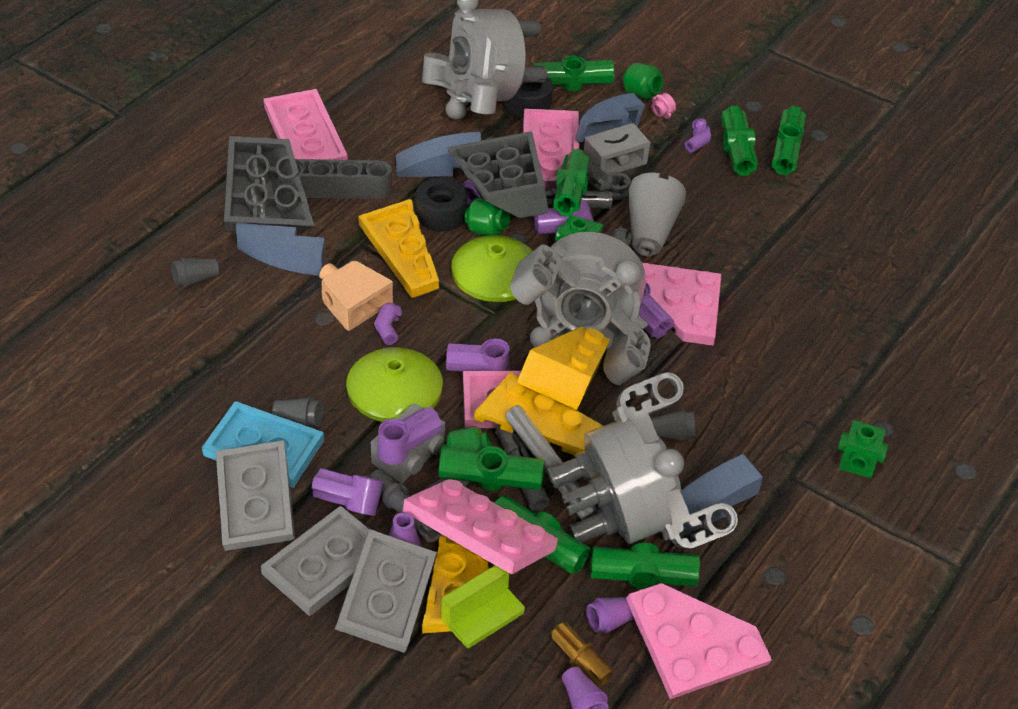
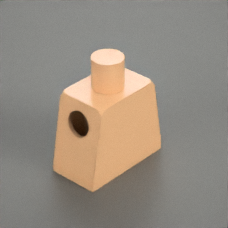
(354, 292)

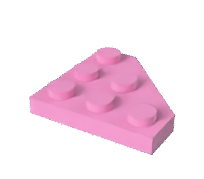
(688, 298)
(694, 641)

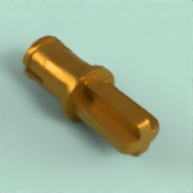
(582, 654)

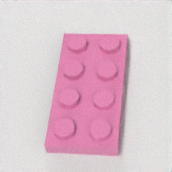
(306, 124)
(553, 137)
(480, 525)

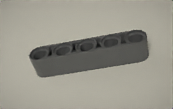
(345, 178)

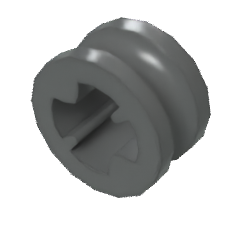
(620, 185)

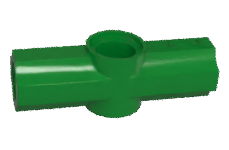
(576, 72)
(789, 140)
(739, 141)
(571, 182)
(474, 466)
(569, 552)
(645, 566)

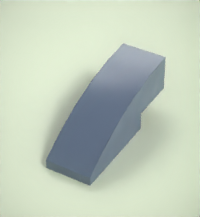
(610, 115)
(432, 156)
(282, 247)
(725, 484)

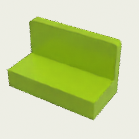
(480, 607)

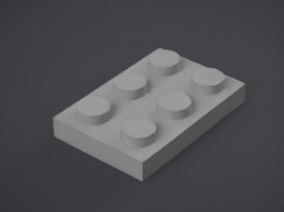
(254, 495)
(318, 561)
(386, 591)

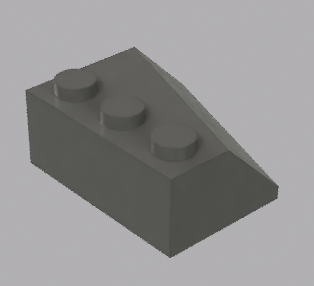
(505, 172)
(264, 185)

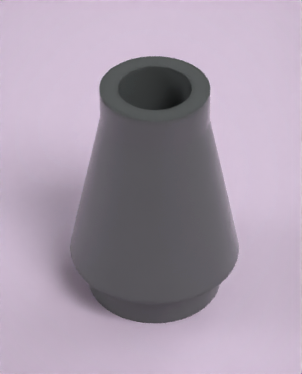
(193, 270)
(300, 410)
(675, 425)

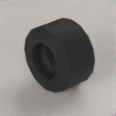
(531, 97)
(441, 204)

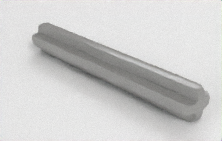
(542, 450)

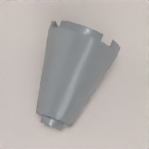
(653, 210)

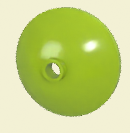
(487, 266)
(391, 381)

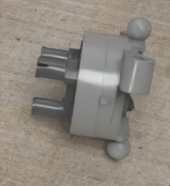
(483, 59)

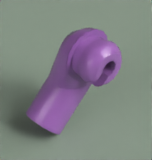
(700, 137)
(384, 322)

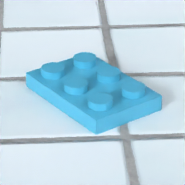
(251, 426)

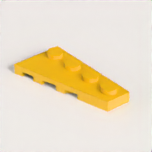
(402, 246)
(554, 420)
(451, 569)

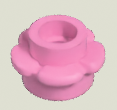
(663, 105)

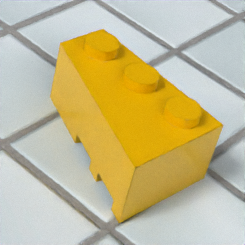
(565, 365)

